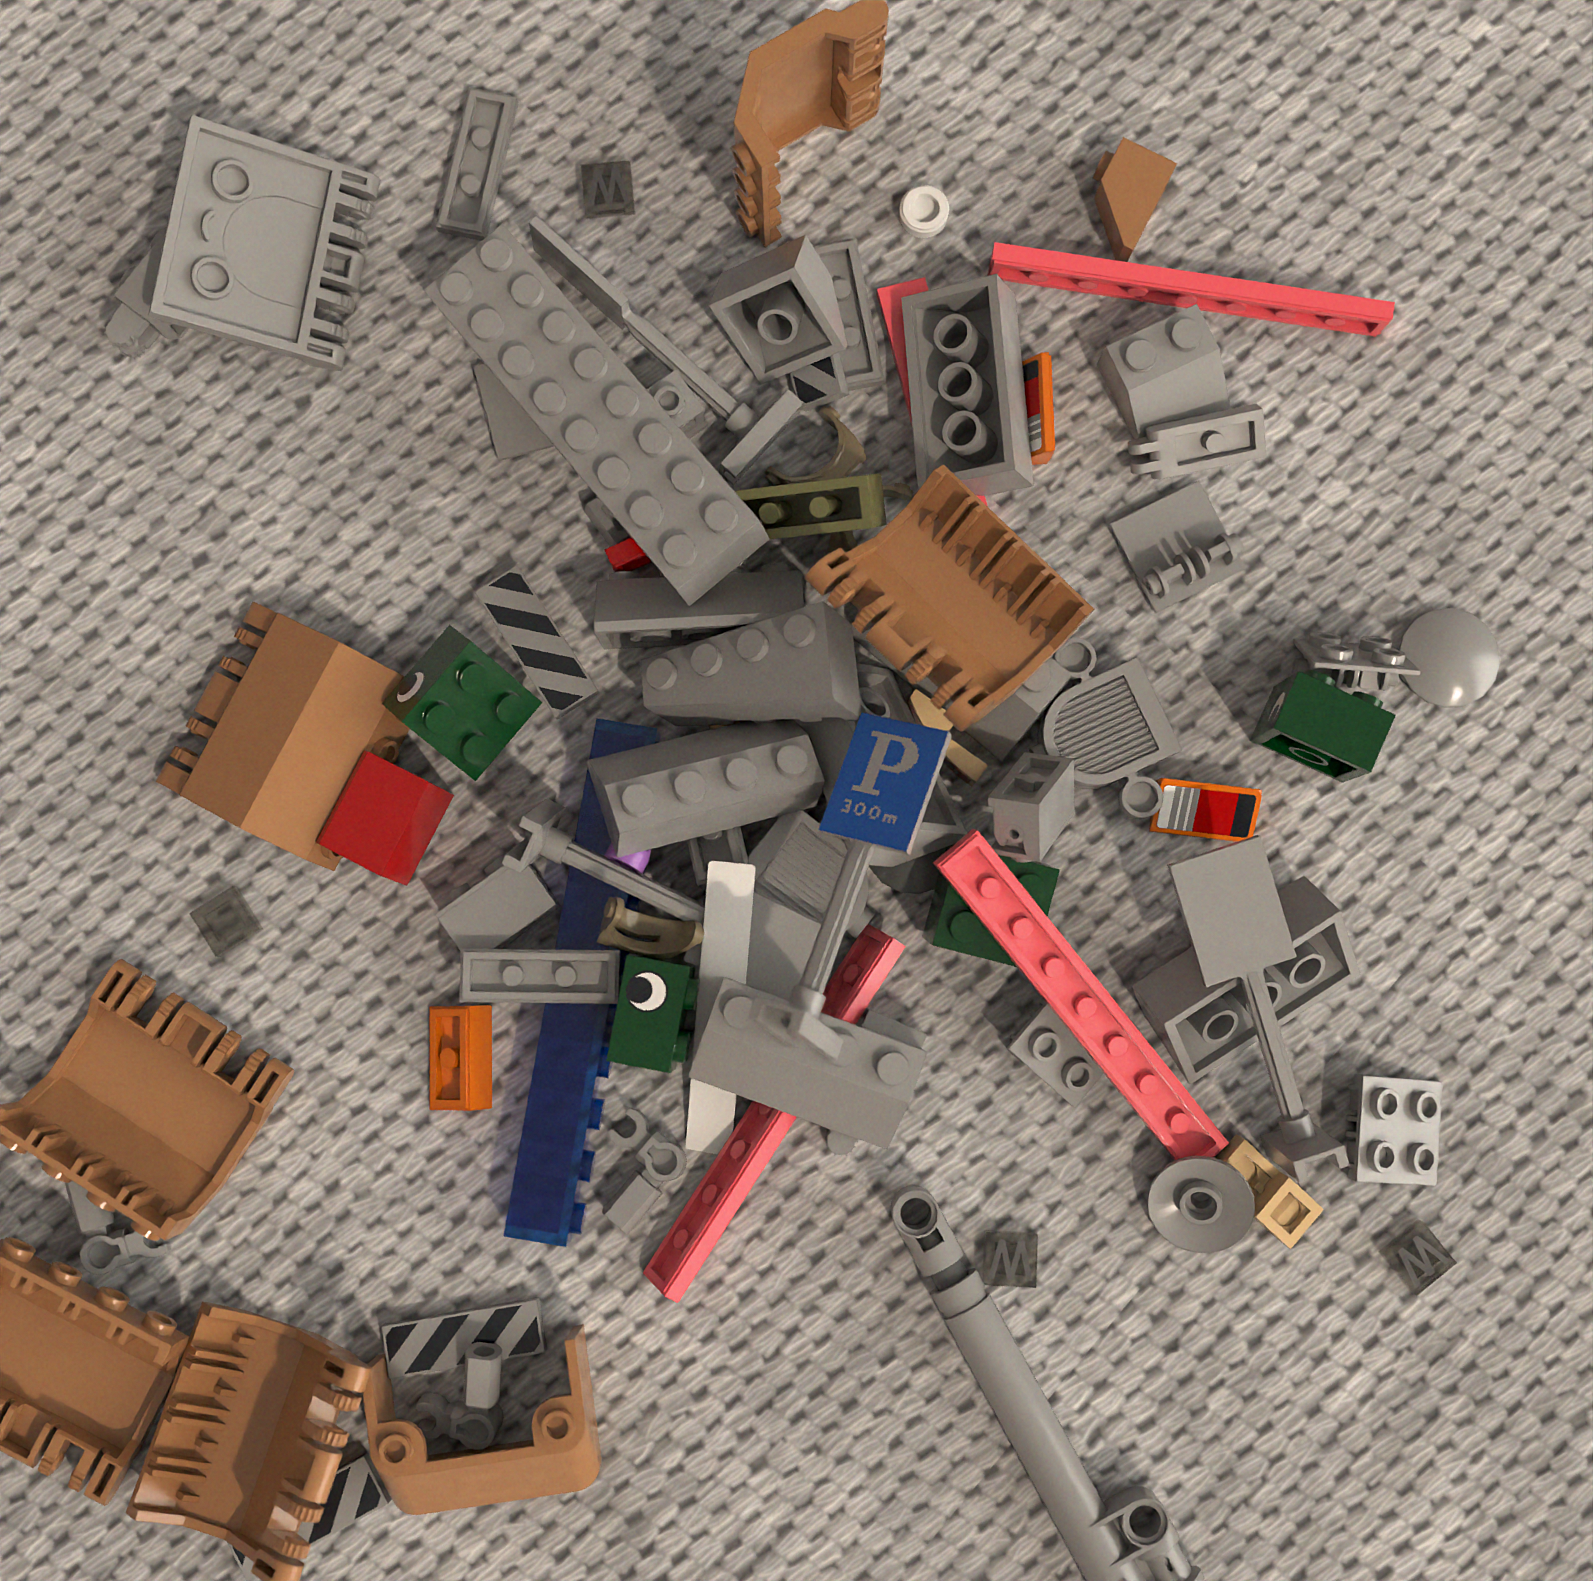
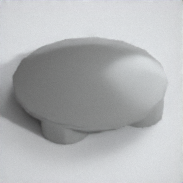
(1454, 657)

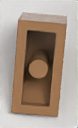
(1129, 193)

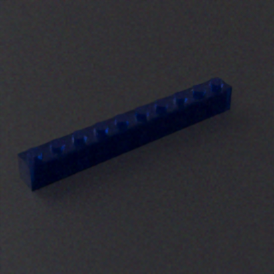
(571, 1042)

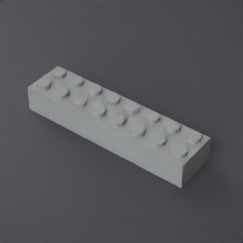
(597, 415)

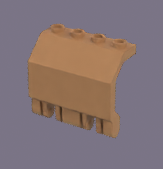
(803, 79)
(954, 598)
(286, 733)
(145, 1106)
(78, 1370)
(250, 1436)

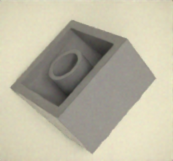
(780, 310)
(1166, 372)

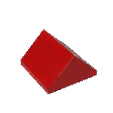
(385, 818)

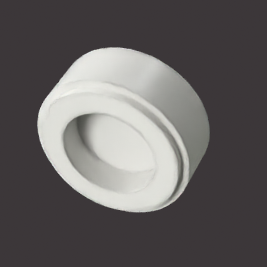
(924, 211)

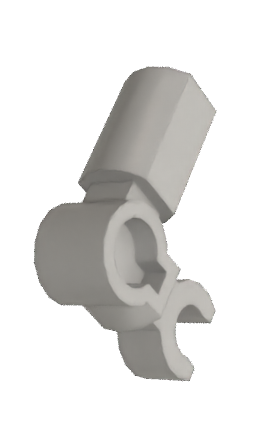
(663, 1163)
(104, 1248)
(479, 1415)

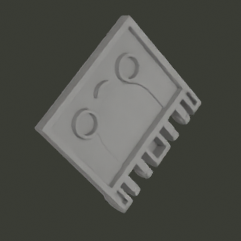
(254, 244)

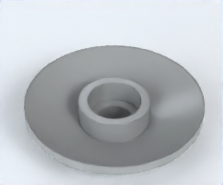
(1205, 1224)

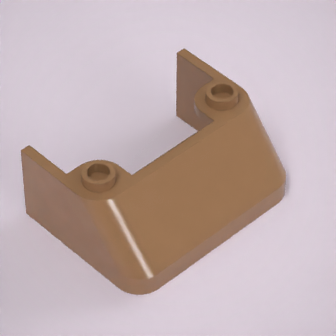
(557, 1460)

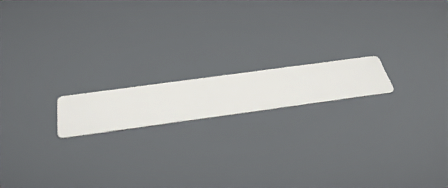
(722, 955)

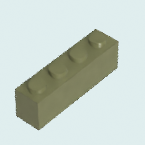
(818, 506)

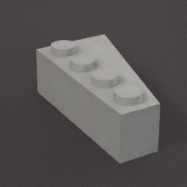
(761, 672)

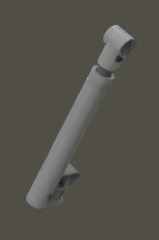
(1092, 1528)

